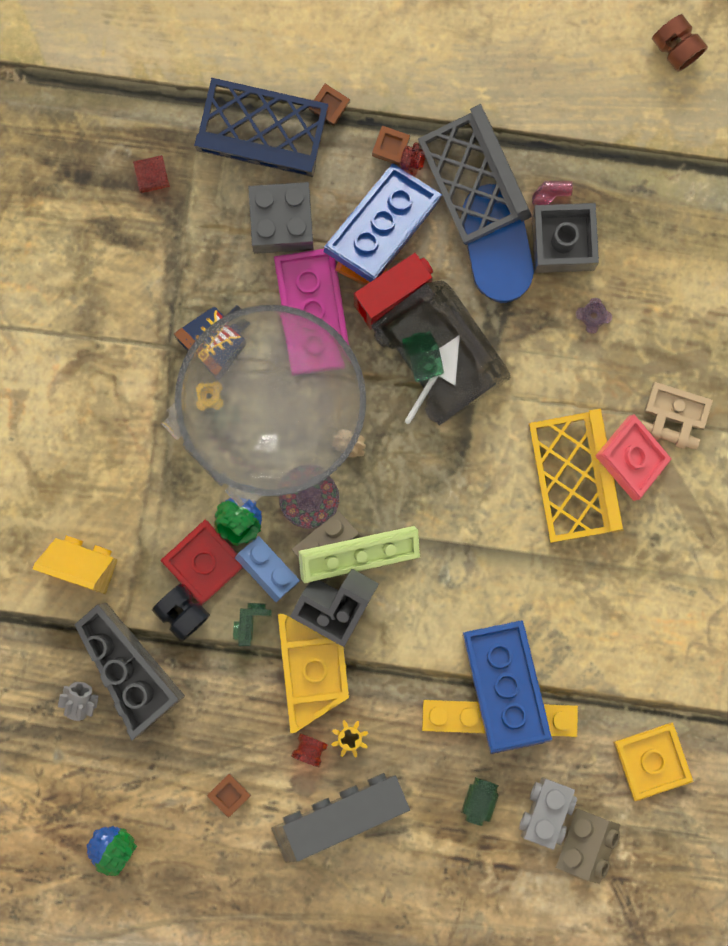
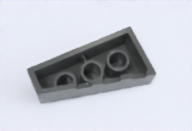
(127, 669)

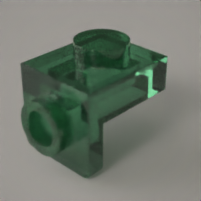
(423, 355)
(244, 627)

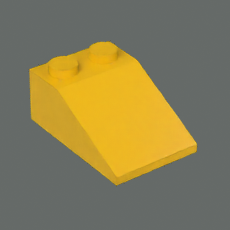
(77, 564)

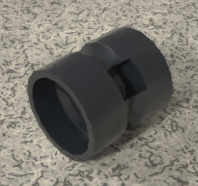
(189, 620)

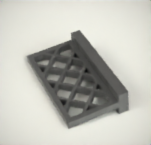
(500, 172)

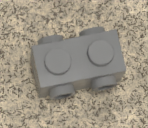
(547, 813)

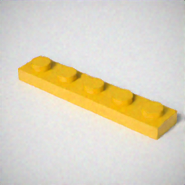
(466, 717)

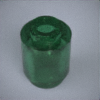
(480, 801)

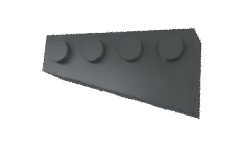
(340, 819)

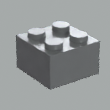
(280, 217)
(565, 238)

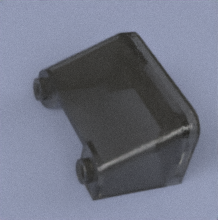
(440, 310)

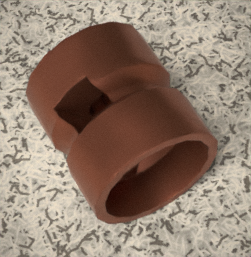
(684, 52)

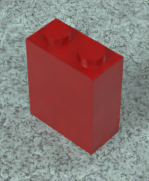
(391, 288)

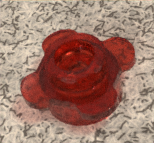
(412, 159)

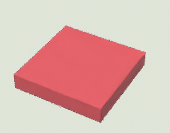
(633, 457)

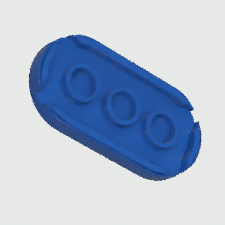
(501, 259)

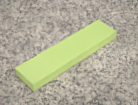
(359, 554)

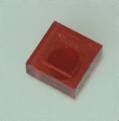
(151, 174)

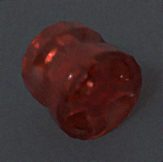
(309, 750)

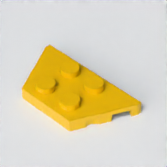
(312, 672)

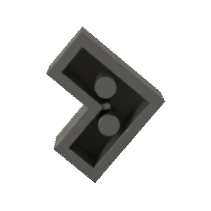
(335, 611)

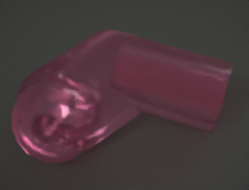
(549, 190)

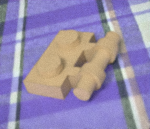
(679, 407)

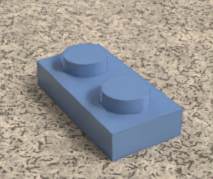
(267, 569)

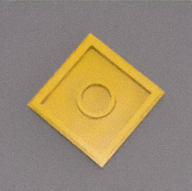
(653, 761)

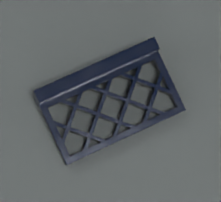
(254, 152)

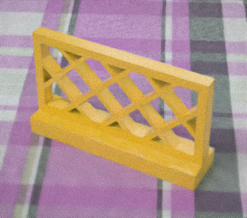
(603, 479)

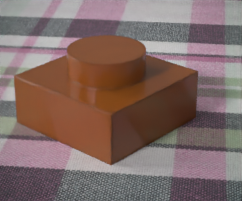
(336, 101)
(390, 145)
(229, 795)

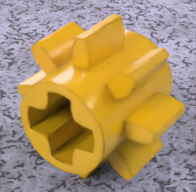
(341, 734)

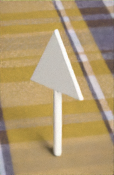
(449, 358)

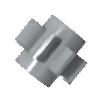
(78, 701)

